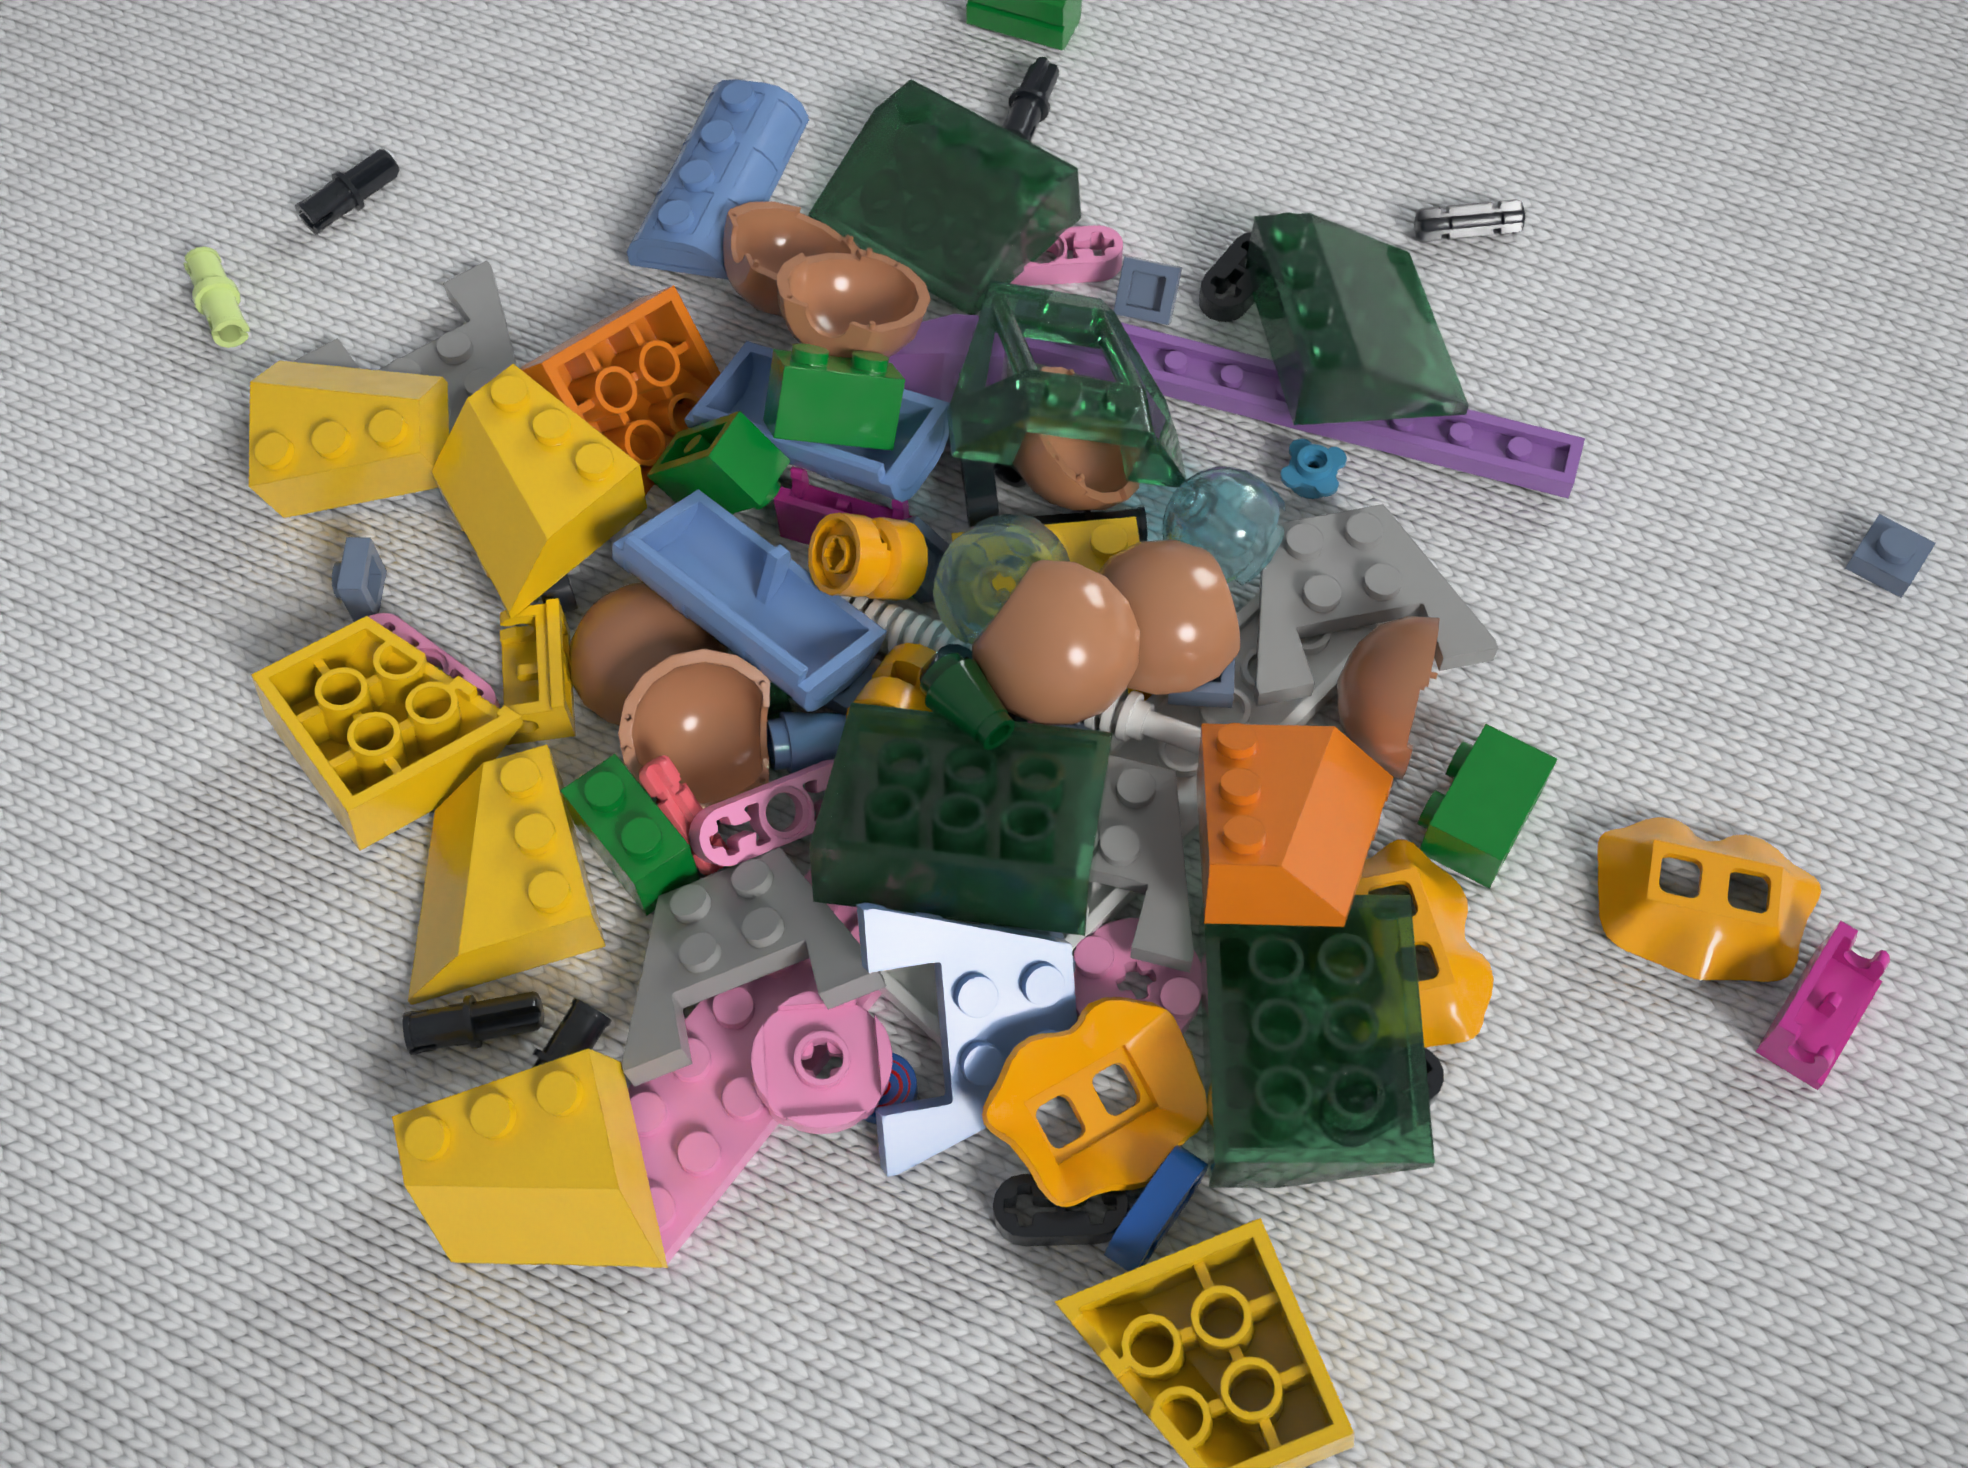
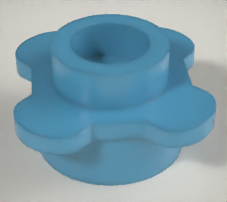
(1308, 481)

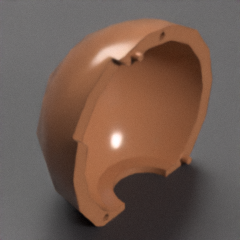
(766, 236)
(851, 302)
(1073, 471)
(1181, 613)
(622, 640)
(1060, 645)
(1383, 686)
(706, 717)

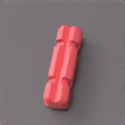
(676, 802)

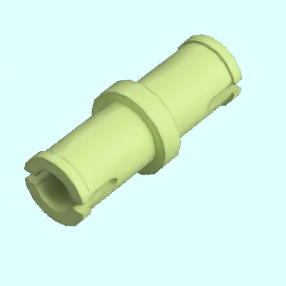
(216, 297)

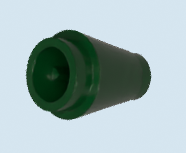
(964, 698)

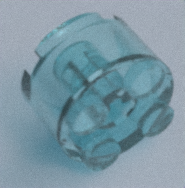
(971, 562)

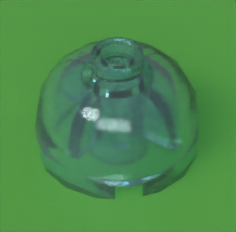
(1230, 517)

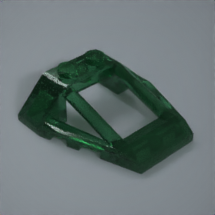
(994, 419)

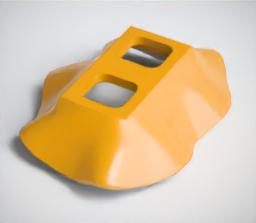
(1702, 933)
(1460, 993)
(1111, 1150)

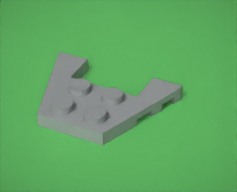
(463, 356)
(1348, 575)
(1145, 854)
(727, 935)

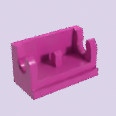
(806, 505)
(1823, 1008)

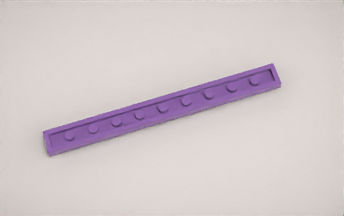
(1251, 388)

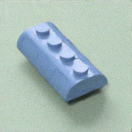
(724, 162)
(893, 473)
(751, 599)

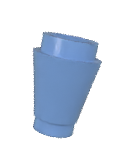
(803, 739)

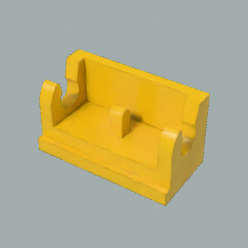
(538, 672)

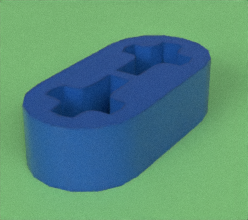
(1156, 1209)

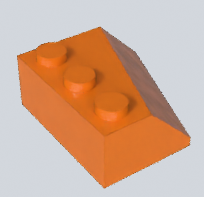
(632, 375)
(1284, 822)

